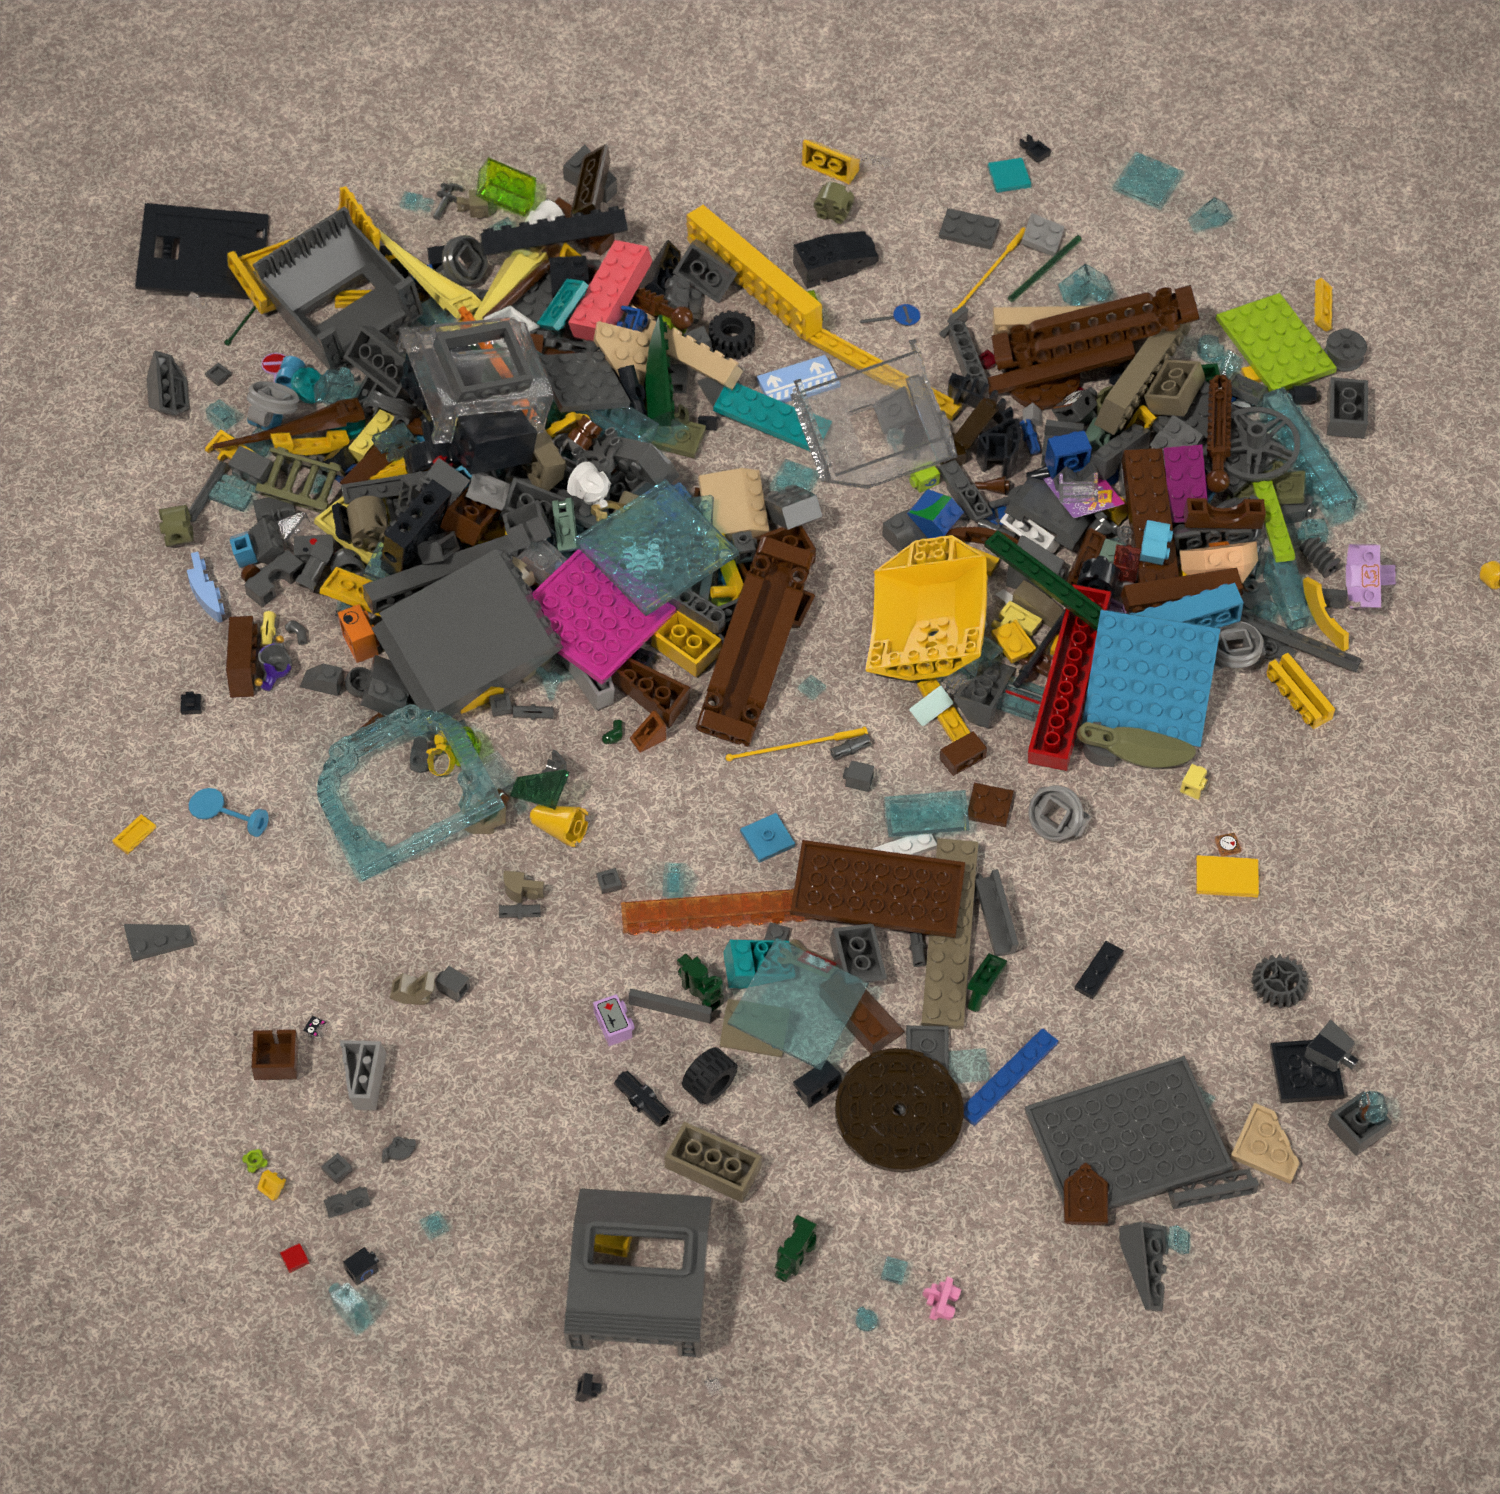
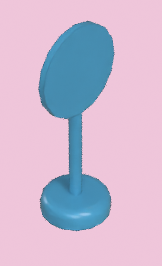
(210, 802)

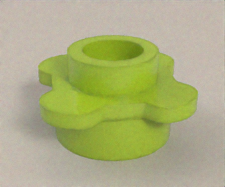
(254, 1155)

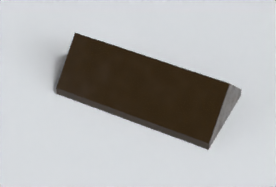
(591, 181)

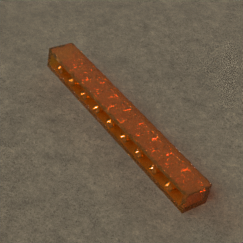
(708, 911)

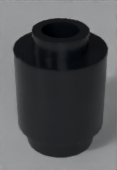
(1303, 394)

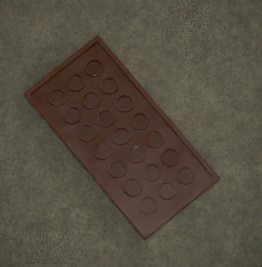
(878, 888)

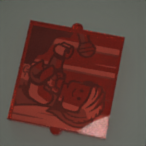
(1127, 560)

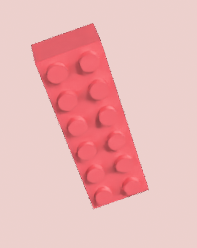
(611, 288)

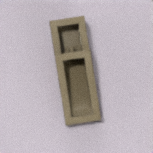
(1037, 603)

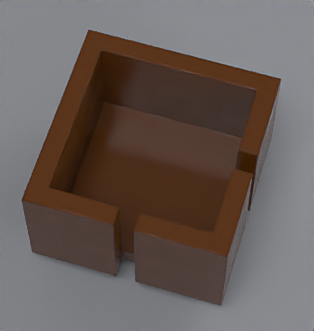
(275, 1060)

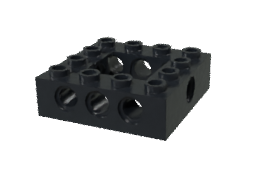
(399, 547)

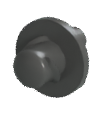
(1102, 525)

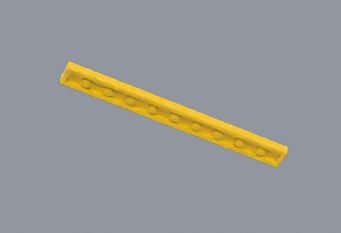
(861, 359)

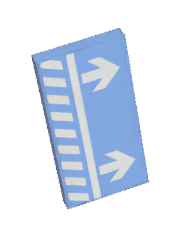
(780, 382)

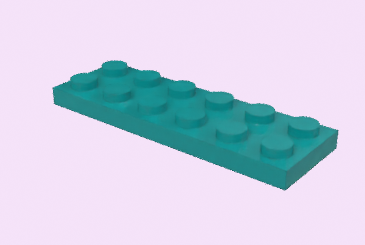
(761, 413)

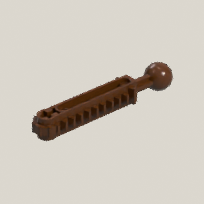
(656, 305)
(1219, 432)

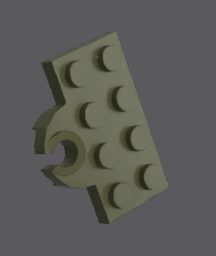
(690, 442)
(1288, 487)

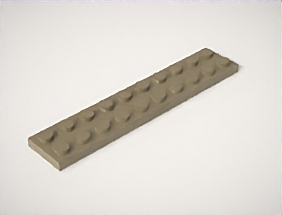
(949, 956)

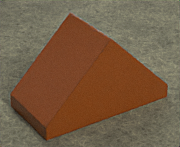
(649, 733)

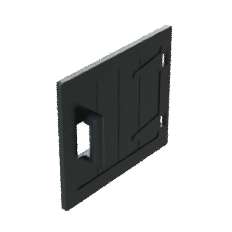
(203, 249)

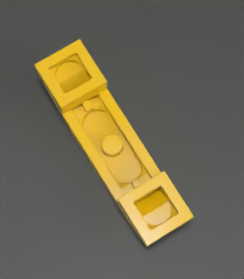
(311, 446)

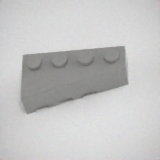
(597, 694)

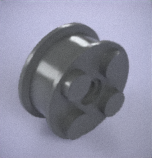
(1346, 349)

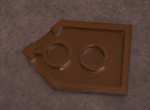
(1085, 1198)

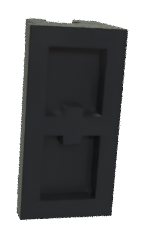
(817, 1084)

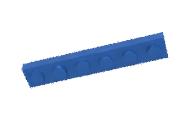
(1008, 1076)

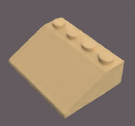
(737, 501)

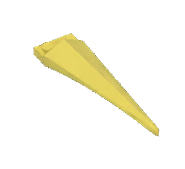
(511, 273)
(443, 291)

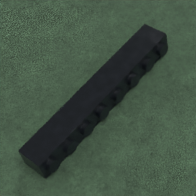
(553, 232)

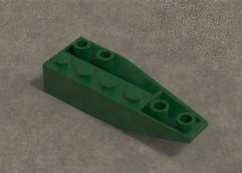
(658, 380)

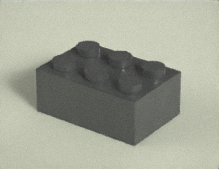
(1347, 407)
(792, 506)

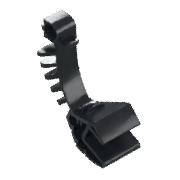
(999, 442)

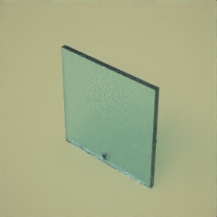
(798, 1003)

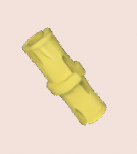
(267, 630)

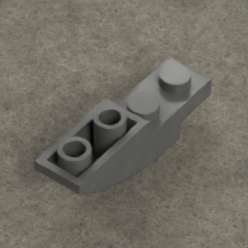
(964, 493)

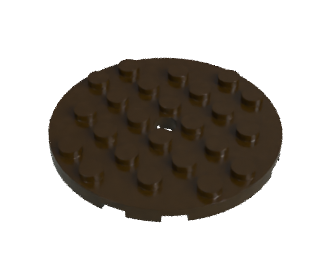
(893, 1140)

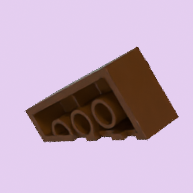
(241, 656)
(652, 690)

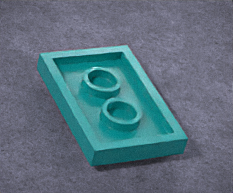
(563, 304)

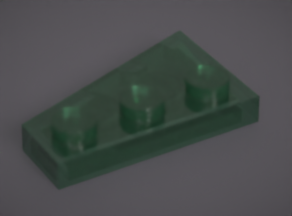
(541, 788)

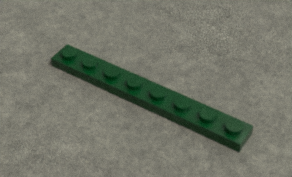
(1044, 578)

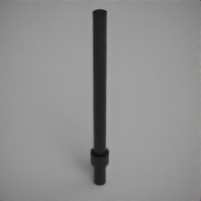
(1027, 670)

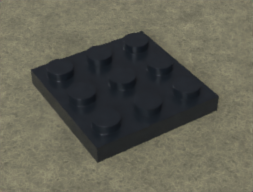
(1301, 1078)

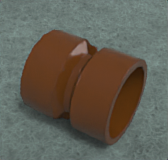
(585, 432)

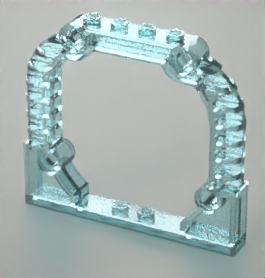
(476, 803)

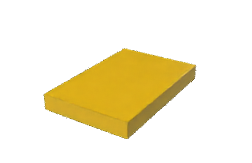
(1227, 876)

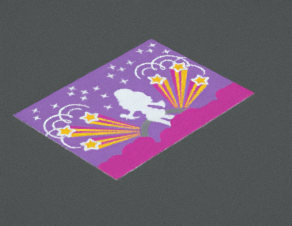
(1083, 508)

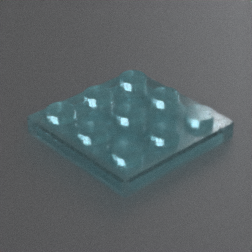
(1148, 180)

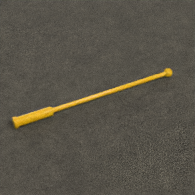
(1010, 247)
(837, 736)

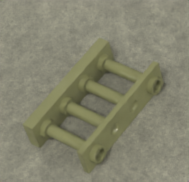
(303, 499)

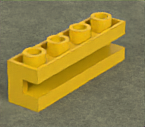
(1300, 691)

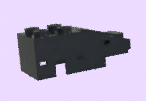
(833, 256)

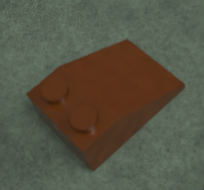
(468, 518)

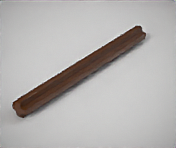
(521, 288)

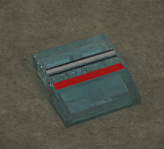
(1023, 700)

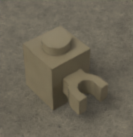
(476, 205)

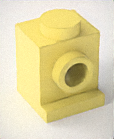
(1194, 781)

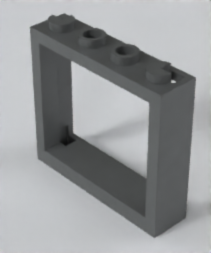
(479, 334)

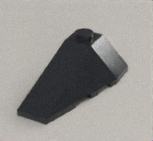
(661, 269)

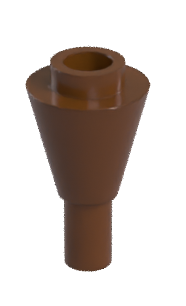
(997, 485)

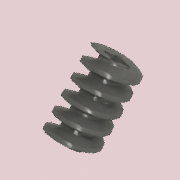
(1320, 556)

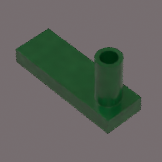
(984, 980)

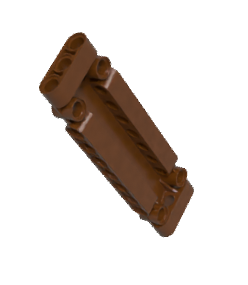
(1164, 312)
(755, 641)

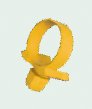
(441, 746)

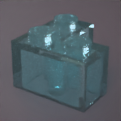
(1083, 284)

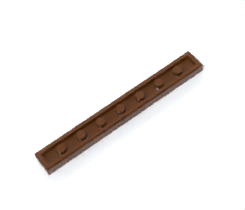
(1061, 367)

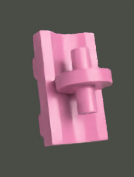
(938, 1296)

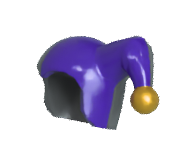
(274, 663)

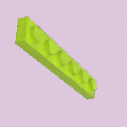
(1274, 522)

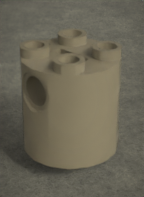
(367, 522)

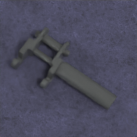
(446, 197)

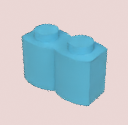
(1155, 541)

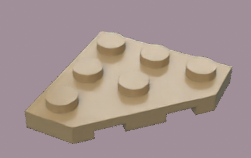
(623, 347)
(1265, 1145)

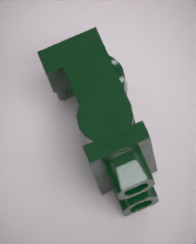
(696, 979)
(792, 1253)

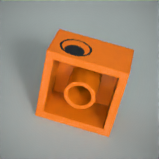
(358, 633)

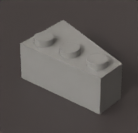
(364, 1071)

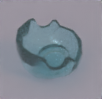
(1210, 345)

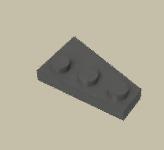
(156, 939)

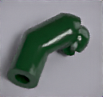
(615, 734)

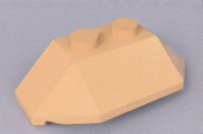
(1215, 558)

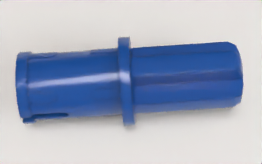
(1030, 437)

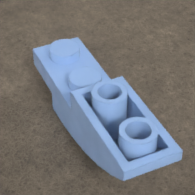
(204, 590)

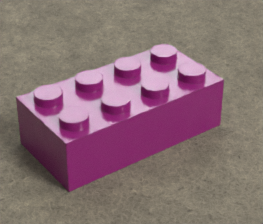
(1184, 478)

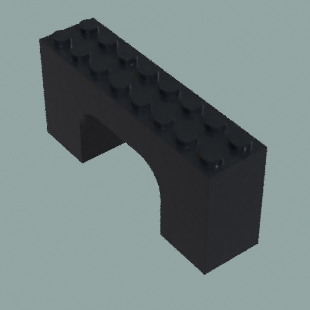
(481, 440)

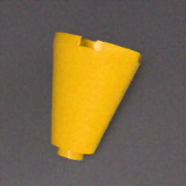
(563, 823)

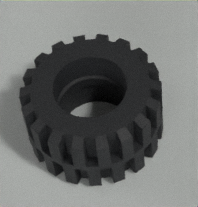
(732, 323)
(709, 1075)

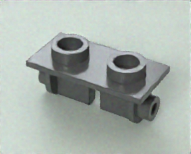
(342, 1204)

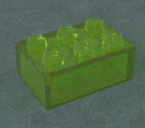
(506, 187)

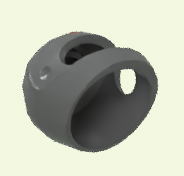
(347, 558)

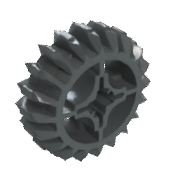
(1276, 986)

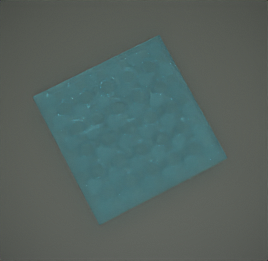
(655, 547)

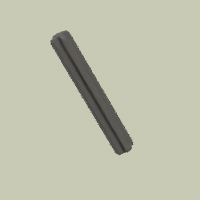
(203, 496)

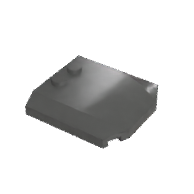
(1042, 506)

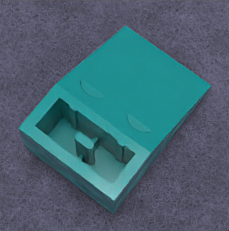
(743, 960)

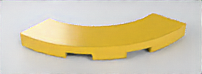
(1327, 625)

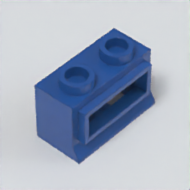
(635, 319)

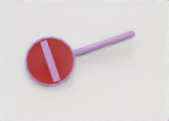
(272, 363)

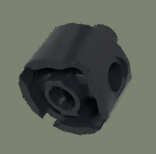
(1099, 574)

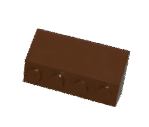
(872, 1024)

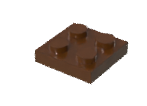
(990, 804)

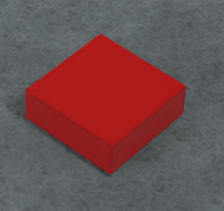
(294, 1258)

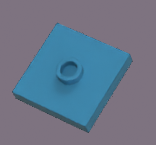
(767, 837)

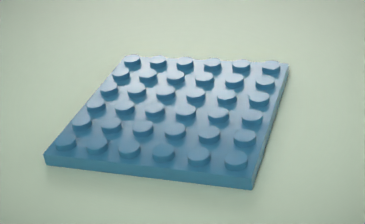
(1151, 675)

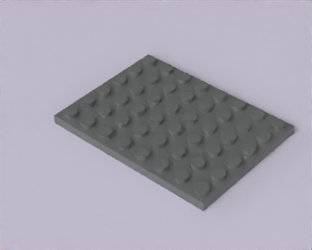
(1134, 1131)

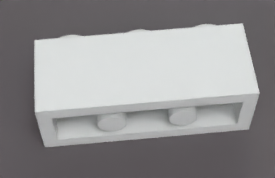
(1032, 531)

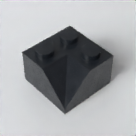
(567, 268)

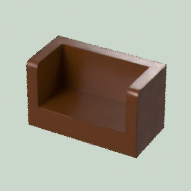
(963, 753)

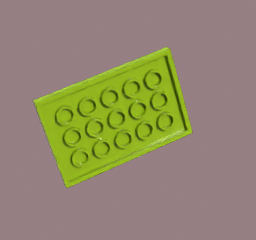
(1276, 343)

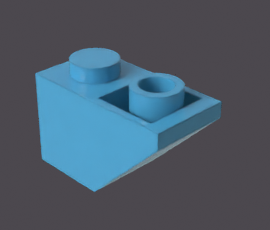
(243, 549)

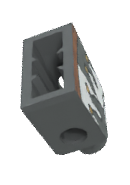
(1076, 405)

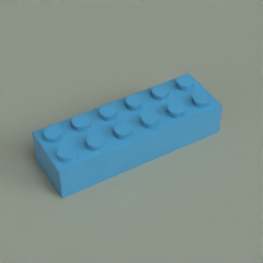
(1209, 608)

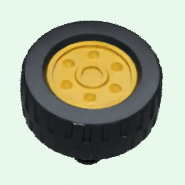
(421, 455)

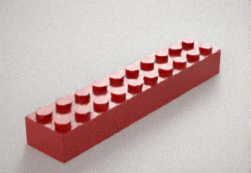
(1066, 688)

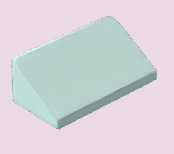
(931, 706)

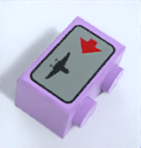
(613, 1020)

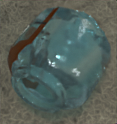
(1373, 1106)

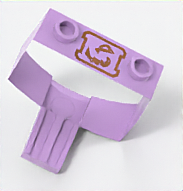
(1366, 575)

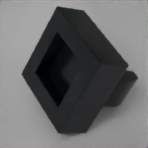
(191, 703)
(586, 1388)

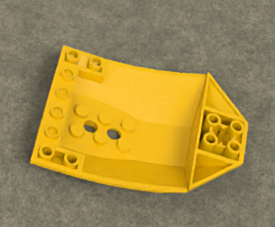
(924, 590)

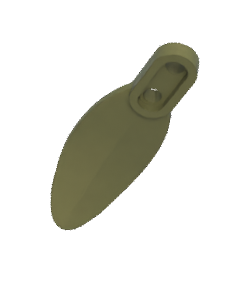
(1138, 745)

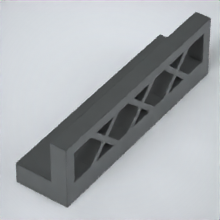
(997, 914)
(1215, 1192)

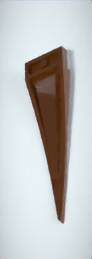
(329, 417)

